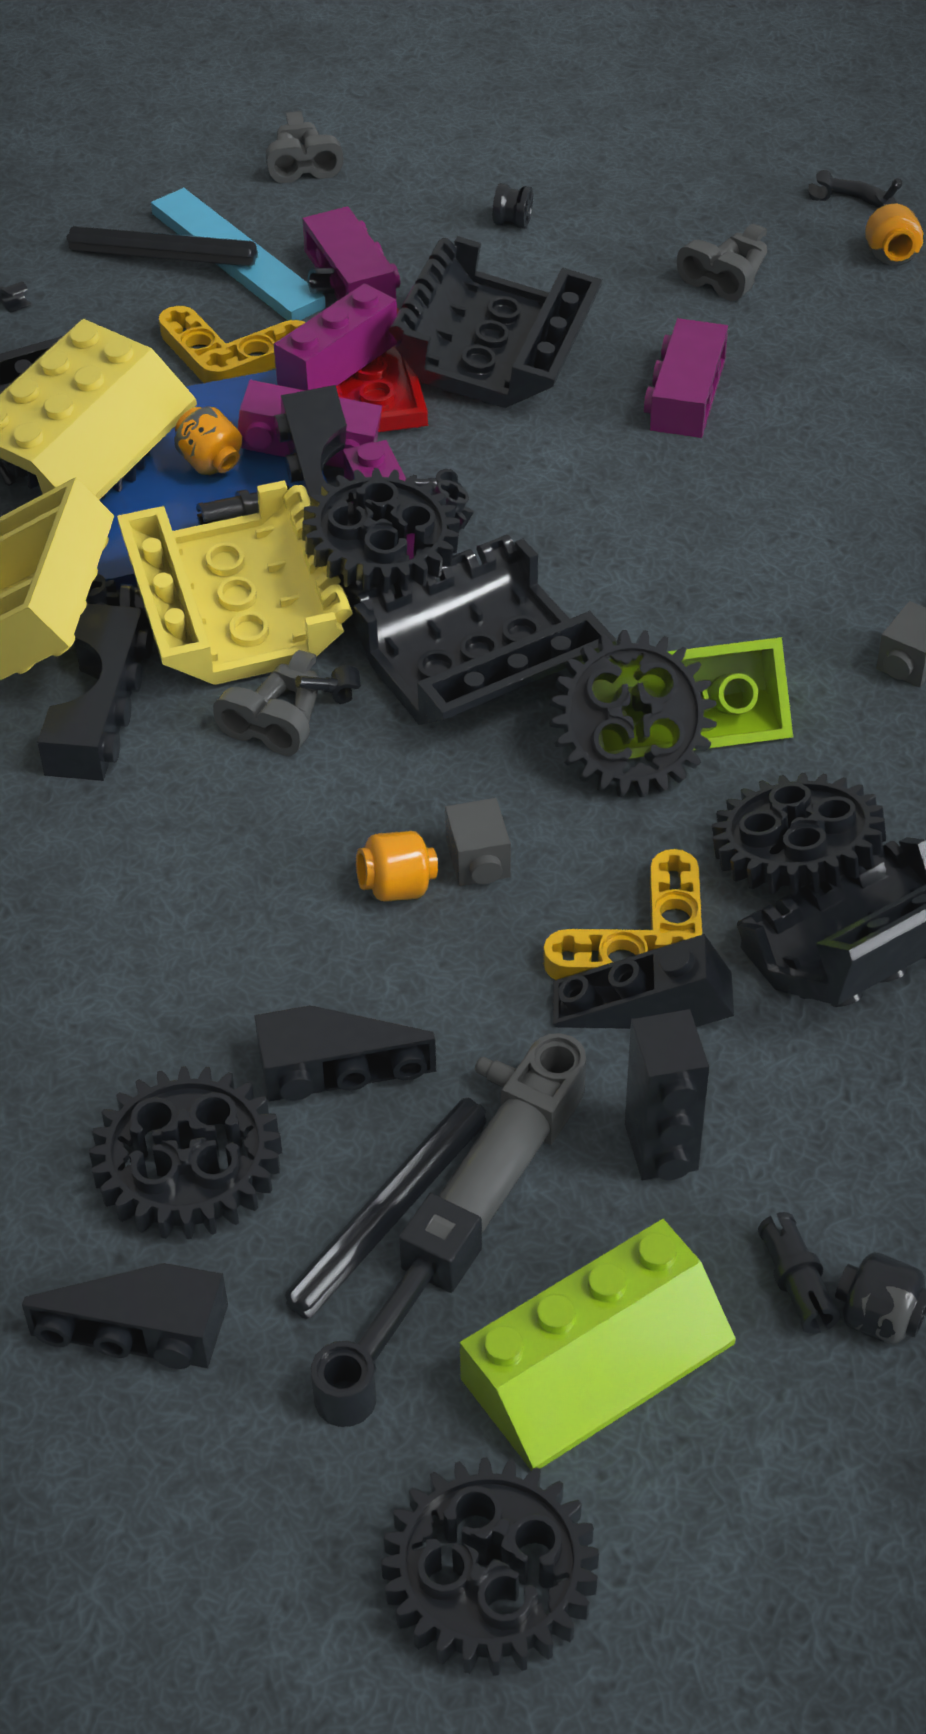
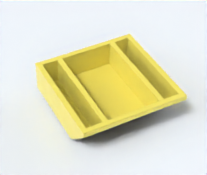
(47, 571)

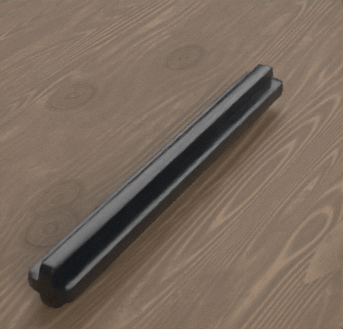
(162, 246)
(385, 1208)

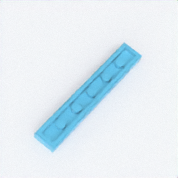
(266, 279)

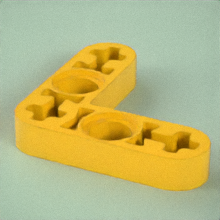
(219, 358)
(662, 932)

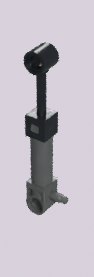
(449, 1227)

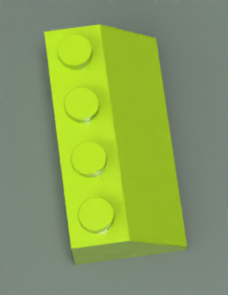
(745, 683)
(595, 1344)

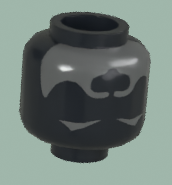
(883, 1298)

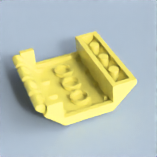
(89, 409)
(236, 590)

